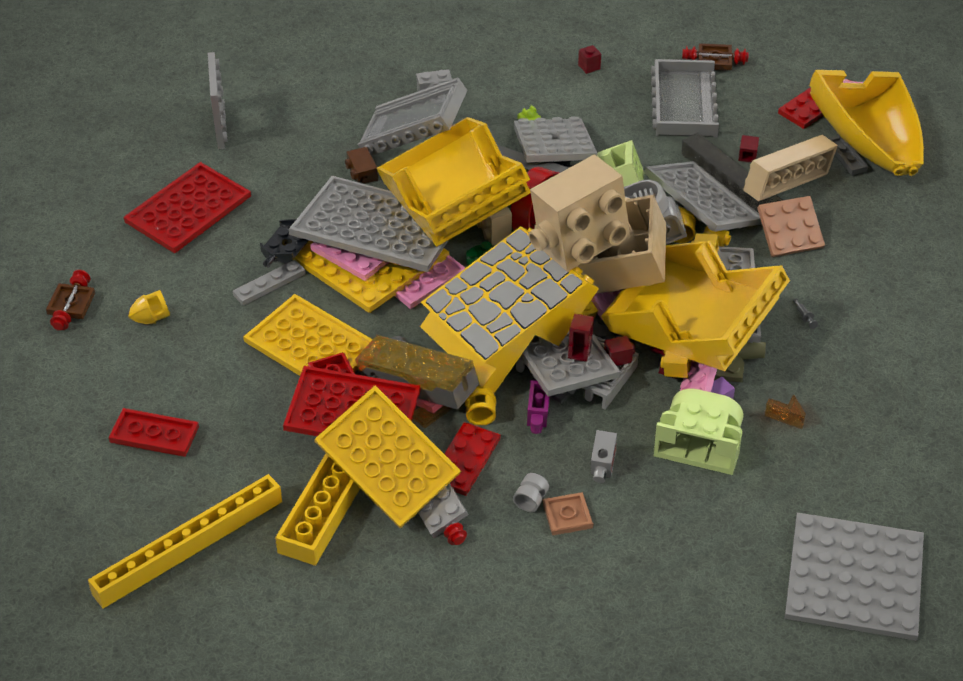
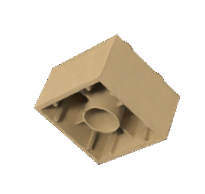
(579, 213)
(641, 255)

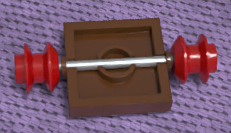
(719, 53)
(70, 300)

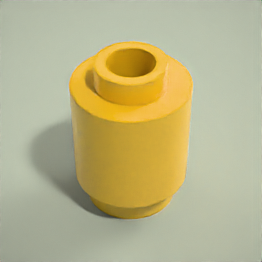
(723, 236)

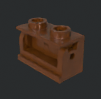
(361, 165)

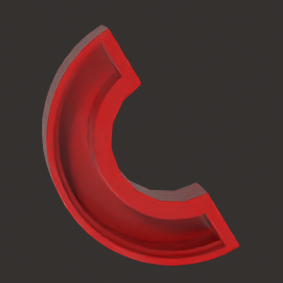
(522, 209)

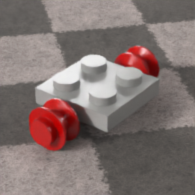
(443, 514)

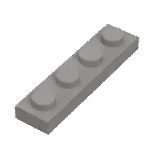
(268, 282)

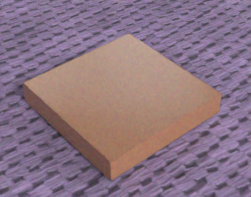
(567, 513)

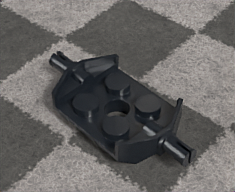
(276, 246)

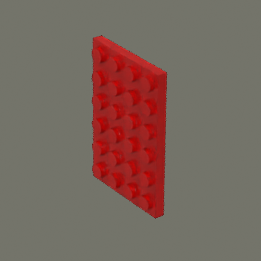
(187, 207)
(327, 394)

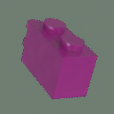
(537, 408)

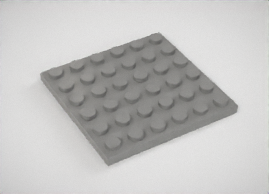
(855, 576)

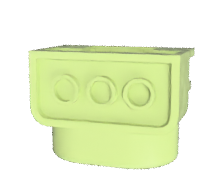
(625, 161)
(701, 431)

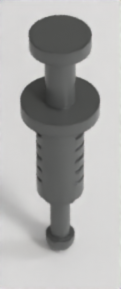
(807, 316)

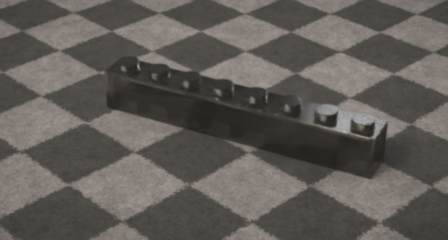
(721, 167)

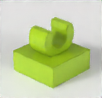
(529, 114)

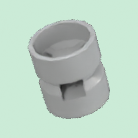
(531, 492)

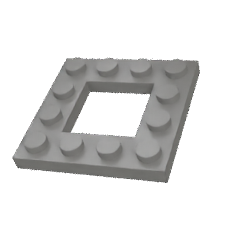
(217, 102)

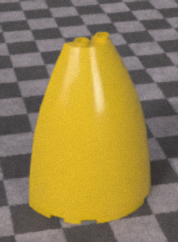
(873, 117)

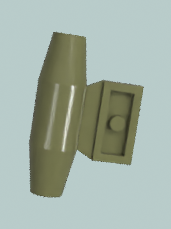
(736, 368)

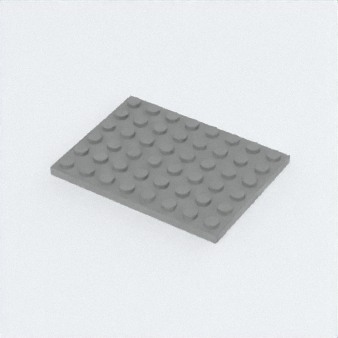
(366, 223)

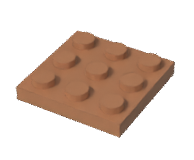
(791, 226)

